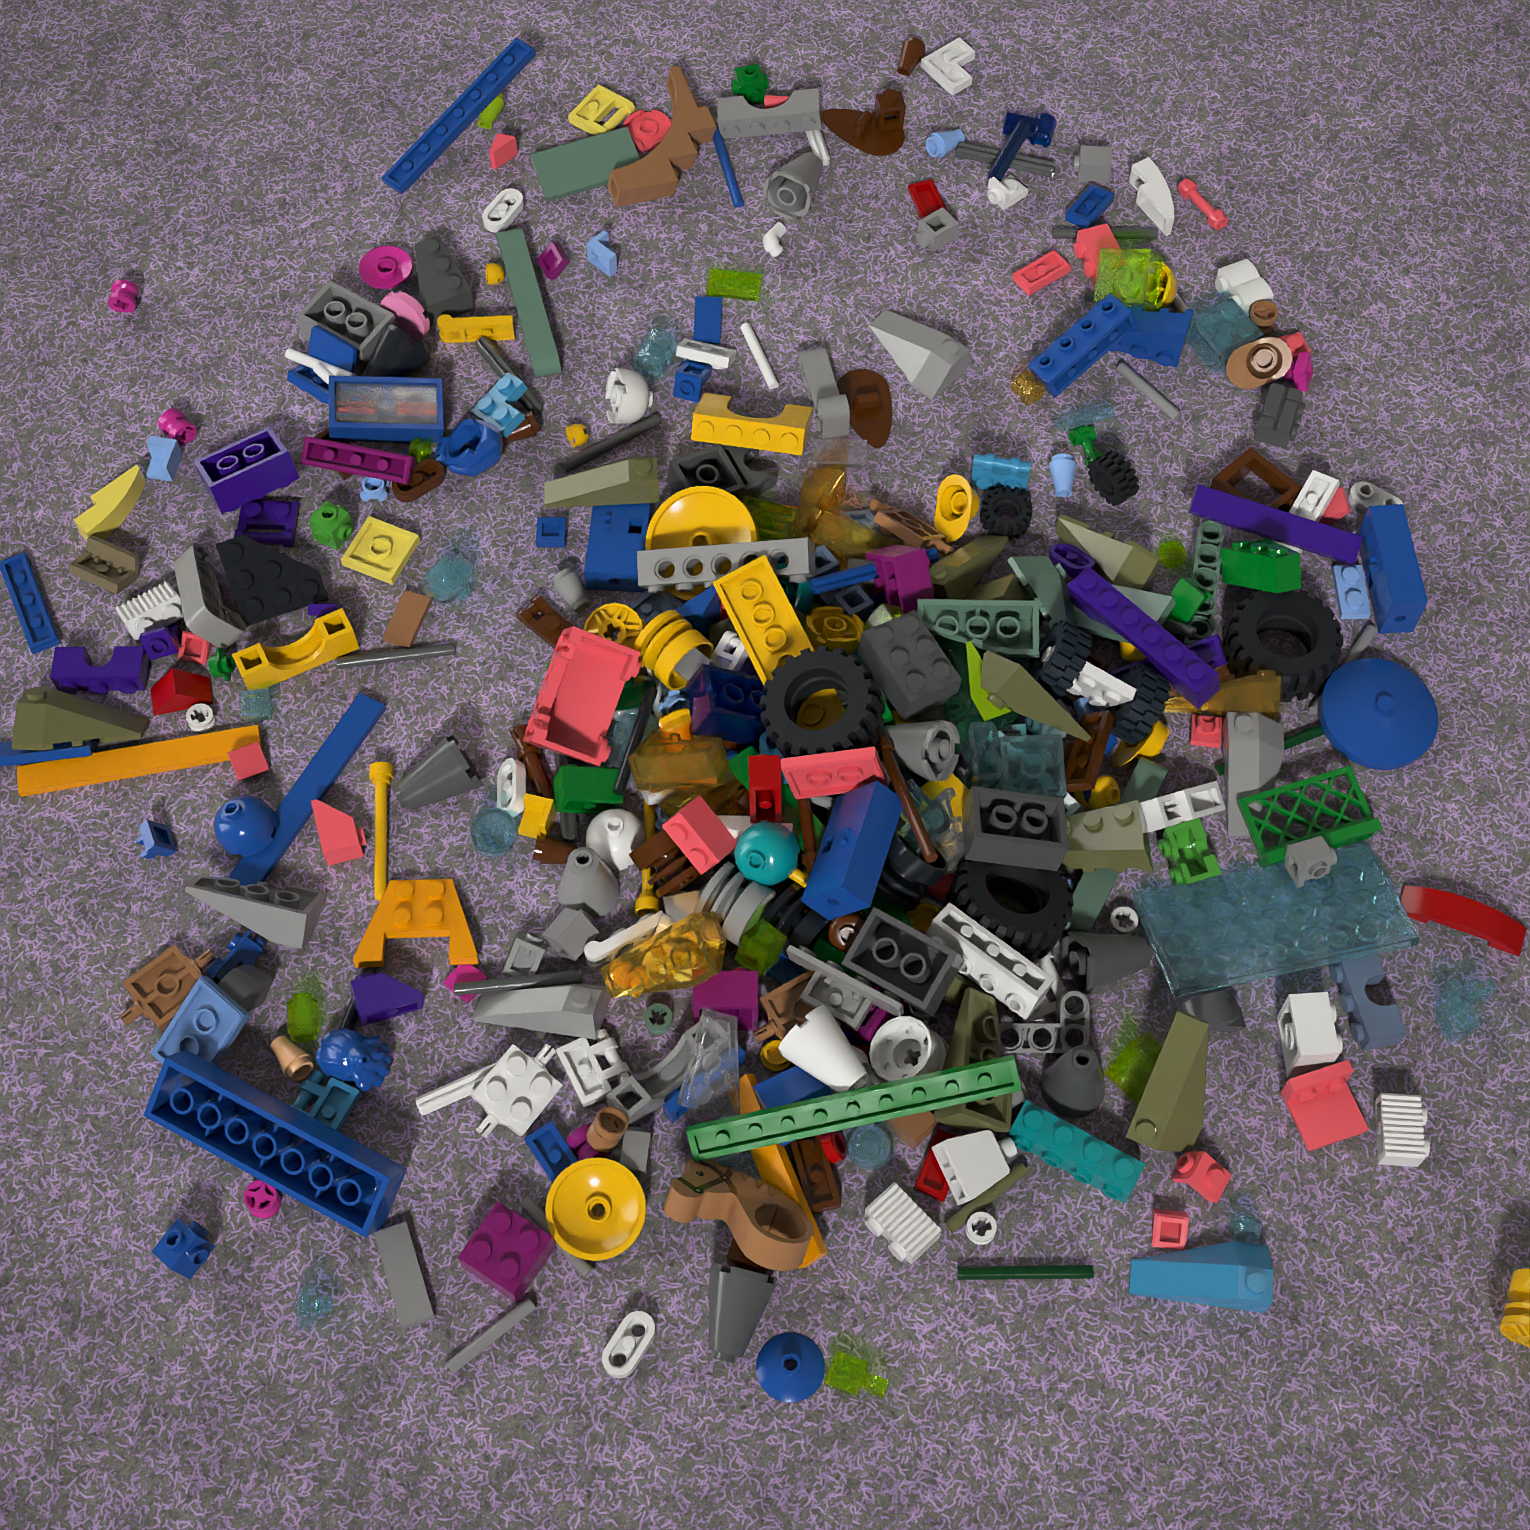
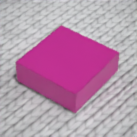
(464, 973)

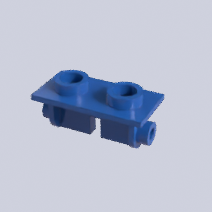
(242, 950)

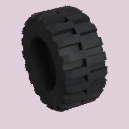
(1291, 613)
(811, 674)
(1040, 892)

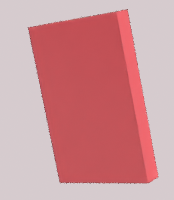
(832, 772)

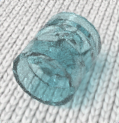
(654, 354)

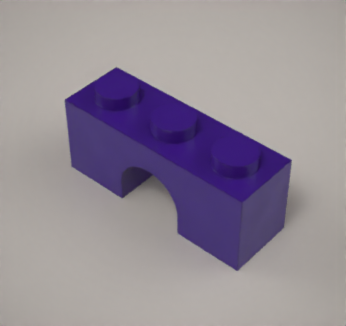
(123, 673)

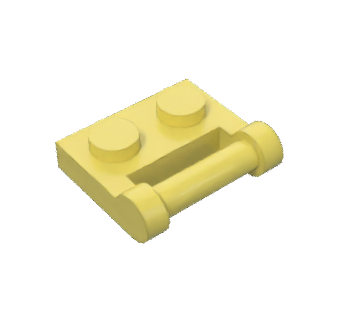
(596, 107)

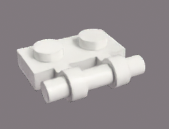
(584, 1070)

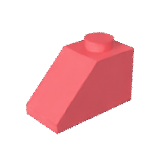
(337, 834)

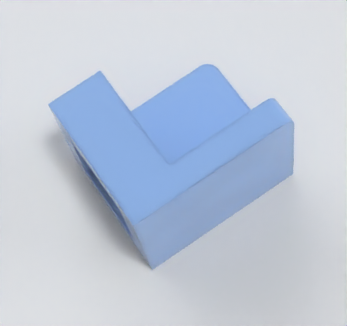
(165, 458)

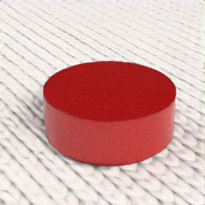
(833, 1146)

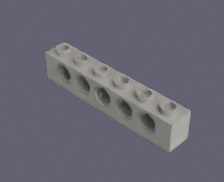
(653, 563)

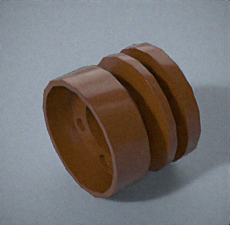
(668, 861)

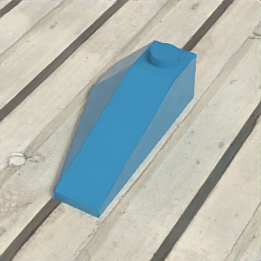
(1213, 1275)

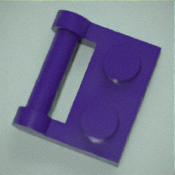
(269, 515)

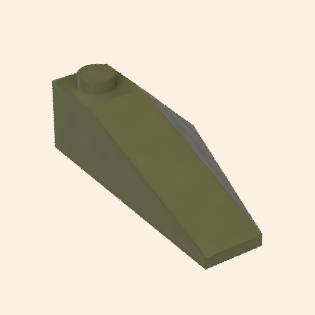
(961, 570)
(973, 1042)

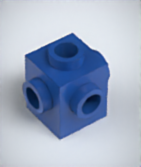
(184, 1247)

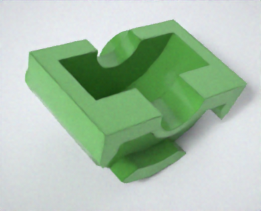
(1188, 853)

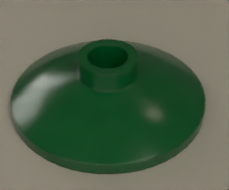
(633, 692)

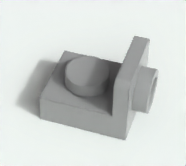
(526, 955)

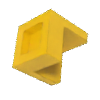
(537, 816)

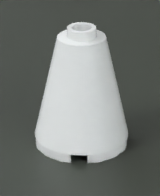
(824, 1052)

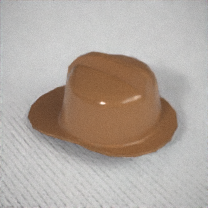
(1258, 362)

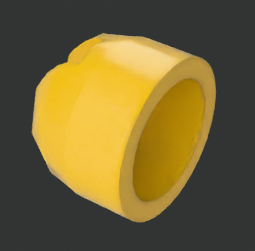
(494, 273)
(577, 432)

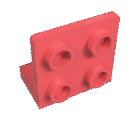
(1324, 1106)

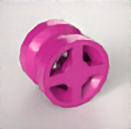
(123, 296)
(258, 1193)

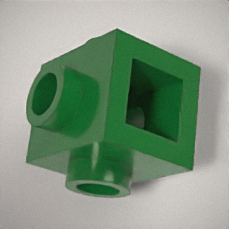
(750, 83)

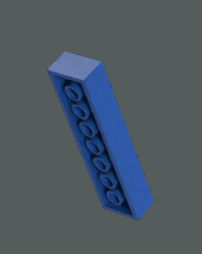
(275, 1142)

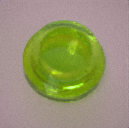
(1172, 554)

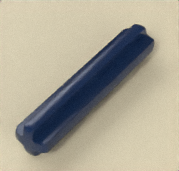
(1009, 150)

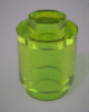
(303, 1017)

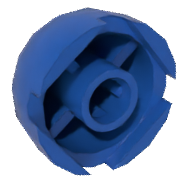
(245, 825)

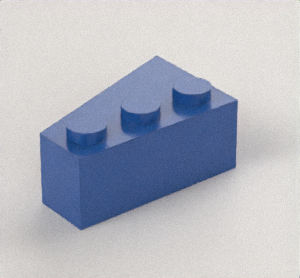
(1157, 336)

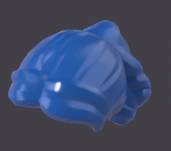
(354, 1058)

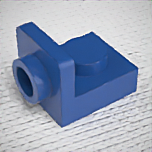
(690, 379)

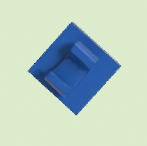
(156, 839)

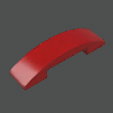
(1464, 915)

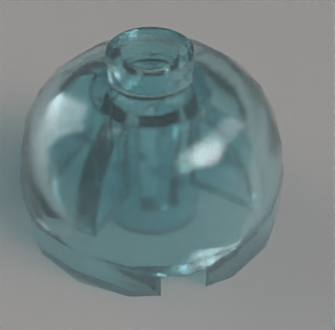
(449, 579)

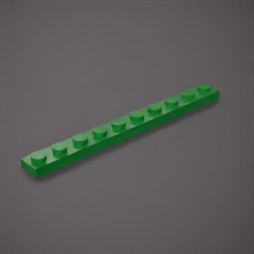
(854, 1108)

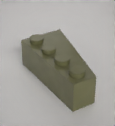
(1108, 839)

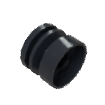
(908, 873)
(796, 919)

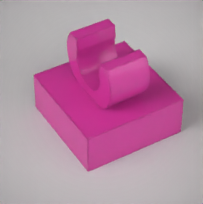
(1301, 371)

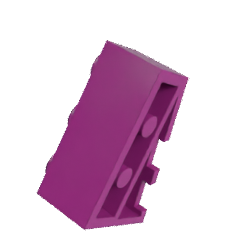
(903, 575)

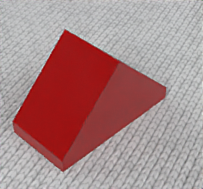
(180, 691)

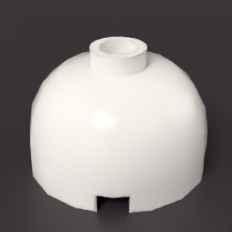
(629, 393)
(614, 836)

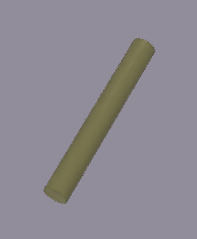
(986, 1197)

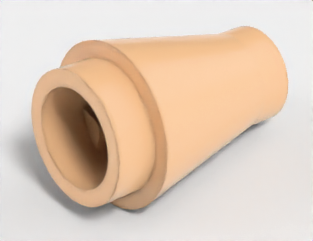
(293, 1060)

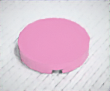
(407, 314)

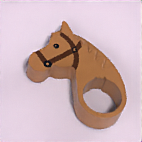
(747, 1208)

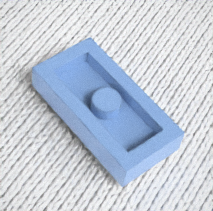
(1351, 592)

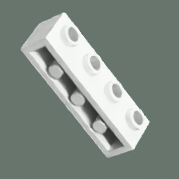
(991, 961)

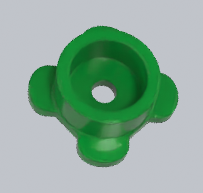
(221, 664)

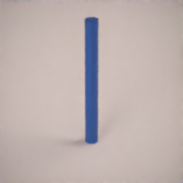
(727, 169)

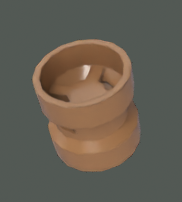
(1264, 315)
(607, 1129)

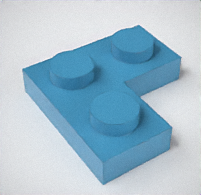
(498, 402)

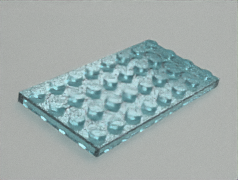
(1265, 926)

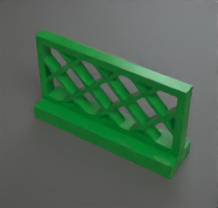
(1336, 837)

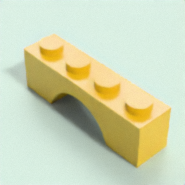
(327, 639)

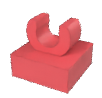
(1205, 731)

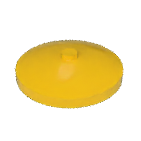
(700, 519)

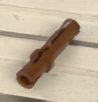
(534, 767)

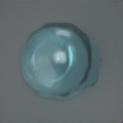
(492, 823)
(870, 1145)

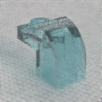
(932, 814)
(1456, 1008)

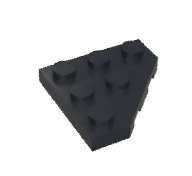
(267, 580)

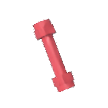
(1216, 218)

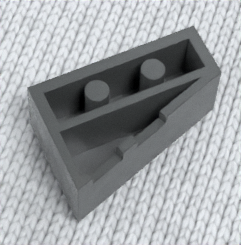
(441, 282)

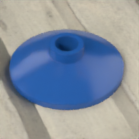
(786, 1384)

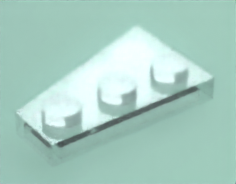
(713, 1067)

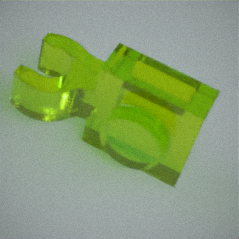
(850, 1375)

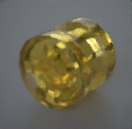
(1028, 388)

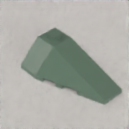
(1047, 585)
(992, 625)

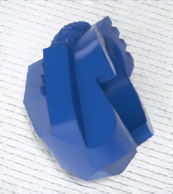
(480, 454)

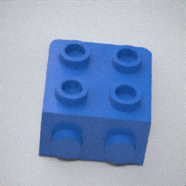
(329, 349)

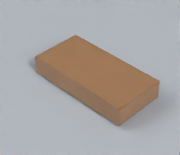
(407, 619)

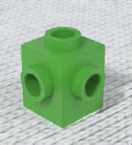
(331, 525)

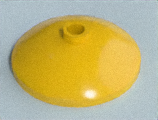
(572, 1205)

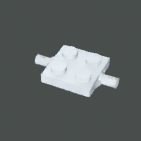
(516, 1090)

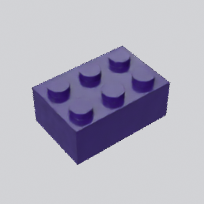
(246, 470)

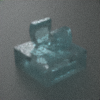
(255, 705)
(310, 1307)

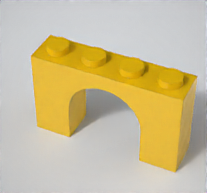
(783, 434)

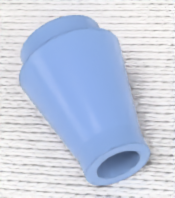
(943, 142)
(1063, 471)

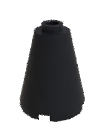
(396, 355)

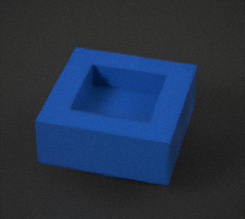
(551, 532)

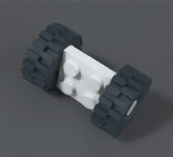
(1063, 668)

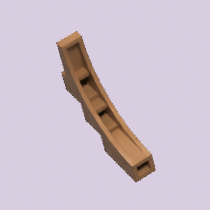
(657, 172)

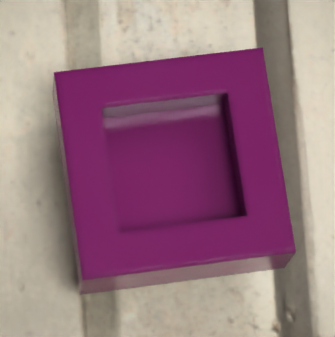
(553, 260)

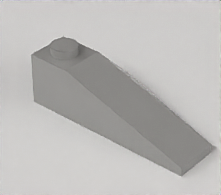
(922, 353)
(1251, 764)
(275, 914)

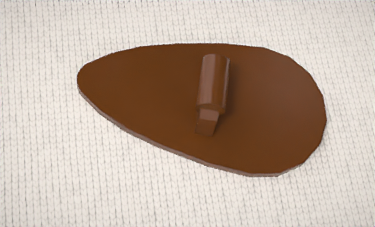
(861, 131)
(868, 405)

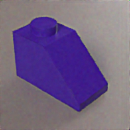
(382, 997)

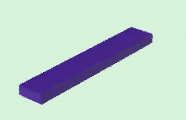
(1275, 524)

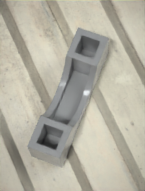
(797, 114)
(646, 1092)

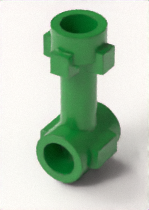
(1085, 436)

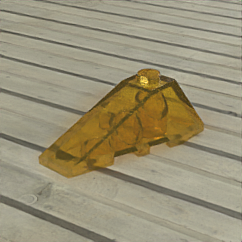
(820, 491)

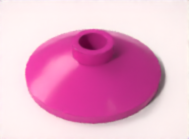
(383, 259)

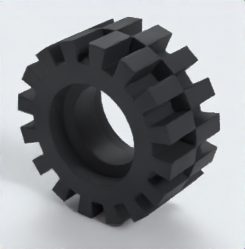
(1113, 478)
(1006, 500)

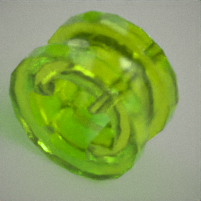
(420, 449)

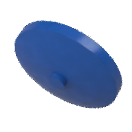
(1378, 714)

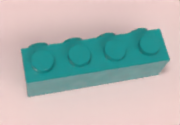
(1076, 1152)

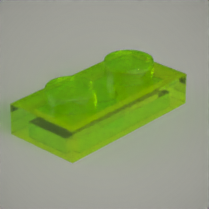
(734, 284)

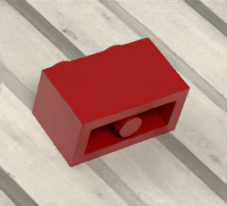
(765, 788)

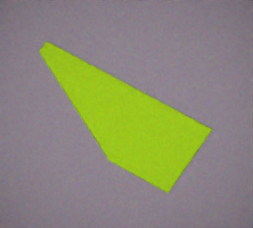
(977, 693)

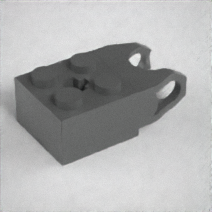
(720, 468)

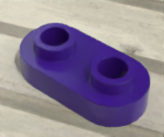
(1070, 558)

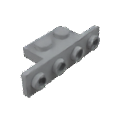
(844, 996)

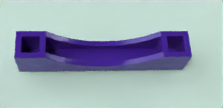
(1176, 662)

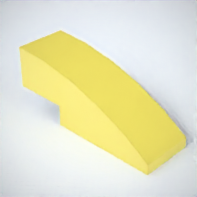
(111, 505)

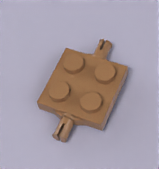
(909, 528)
(163, 986)
(785, 1008)

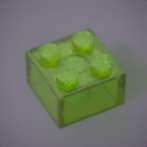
(1129, 276)

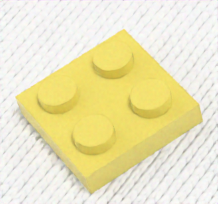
(380, 550)

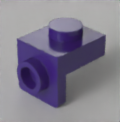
(161, 641)

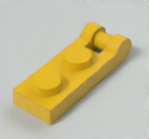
(473, 328)

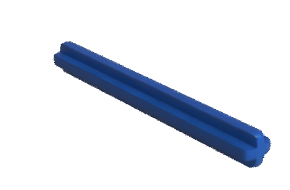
(854, 575)

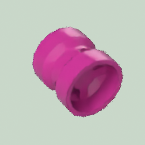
(176, 426)

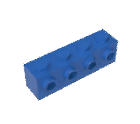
(1082, 345)

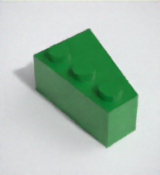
(1261, 566)

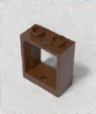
(1254, 462)

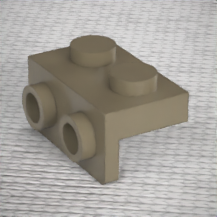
(106, 565)

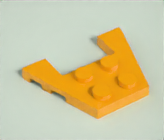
(417, 911)

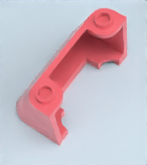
(580, 695)

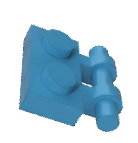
(1000, 472)
(333, 1103)

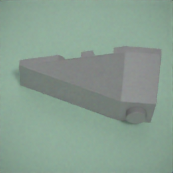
(556, 1009)

